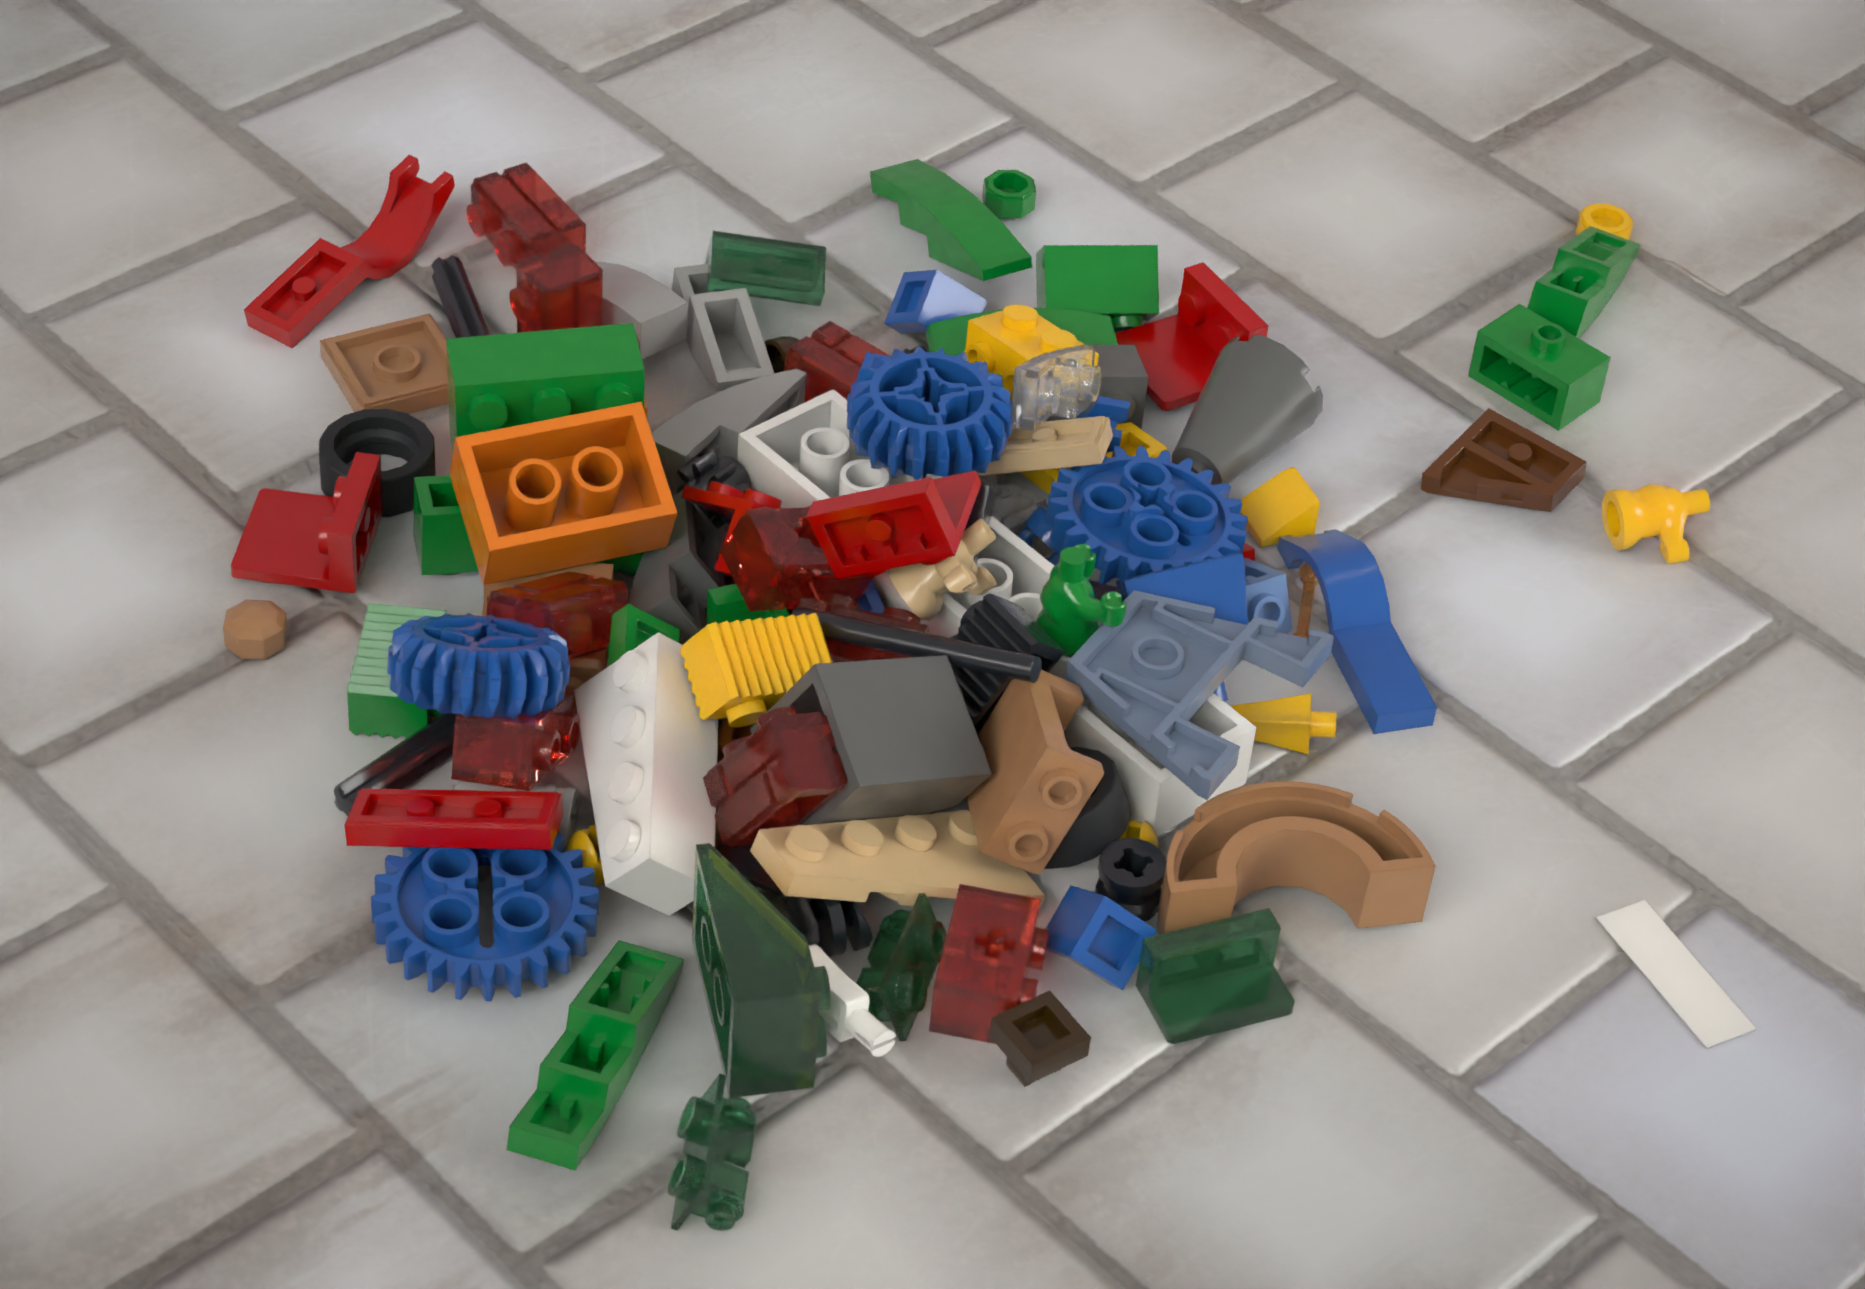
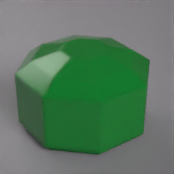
(1009, 193)

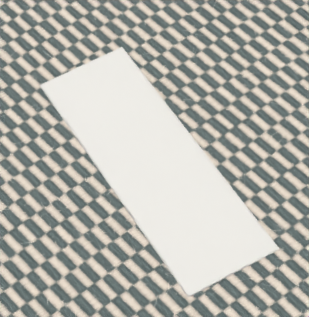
(1676, 974)

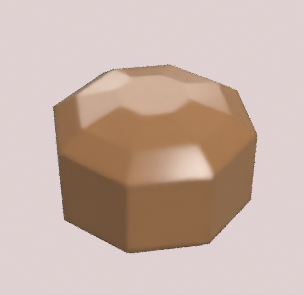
(255, 629)

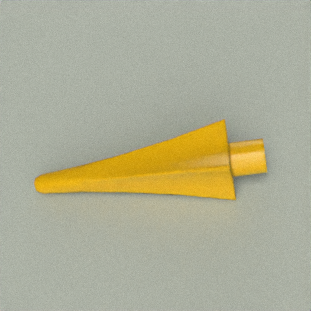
(1288, 722)

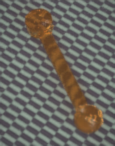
(1309, 582)

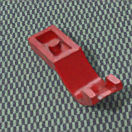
(330, 273)

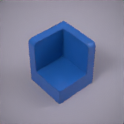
(930, 298)
(1098, 935)

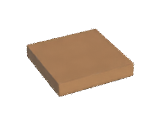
(391, 365)

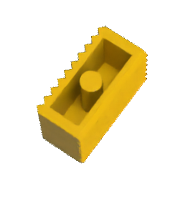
(751, 664)

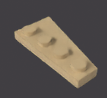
(885, 857)

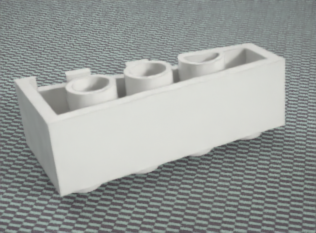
(647, 773)

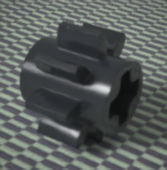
(709, 468)

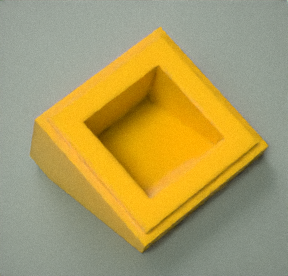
(1281, 508)

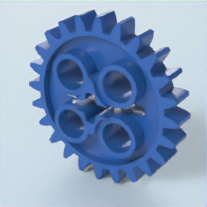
(1144, 514)
(430, 915)

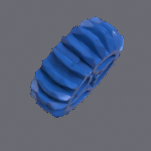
(929, 414)
(478, 665)

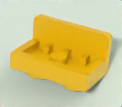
(1012, 338)

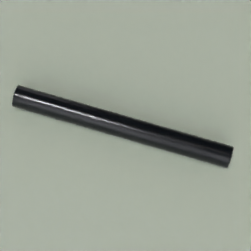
(921, 644)

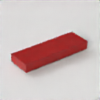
(454, 819)

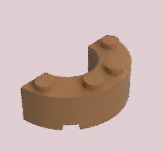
(1294, 839)

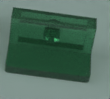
(766, 268)
(1213, 977)

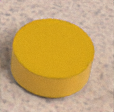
(1606, 218)

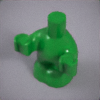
(1069, 603)

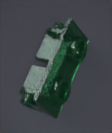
(903, 965)
(713, 1133)

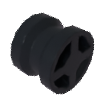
(1132, 876)

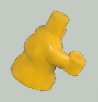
(1650, 513)

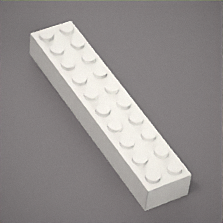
(810, 458)

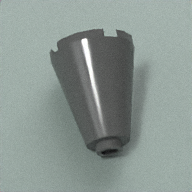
(1248, 409)

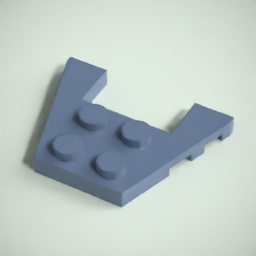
(1166, 666)

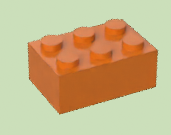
(562, 492)

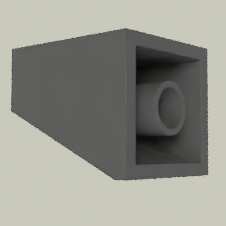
(897, 735)

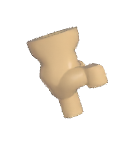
(925, 585)

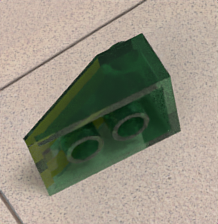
(756, 983)

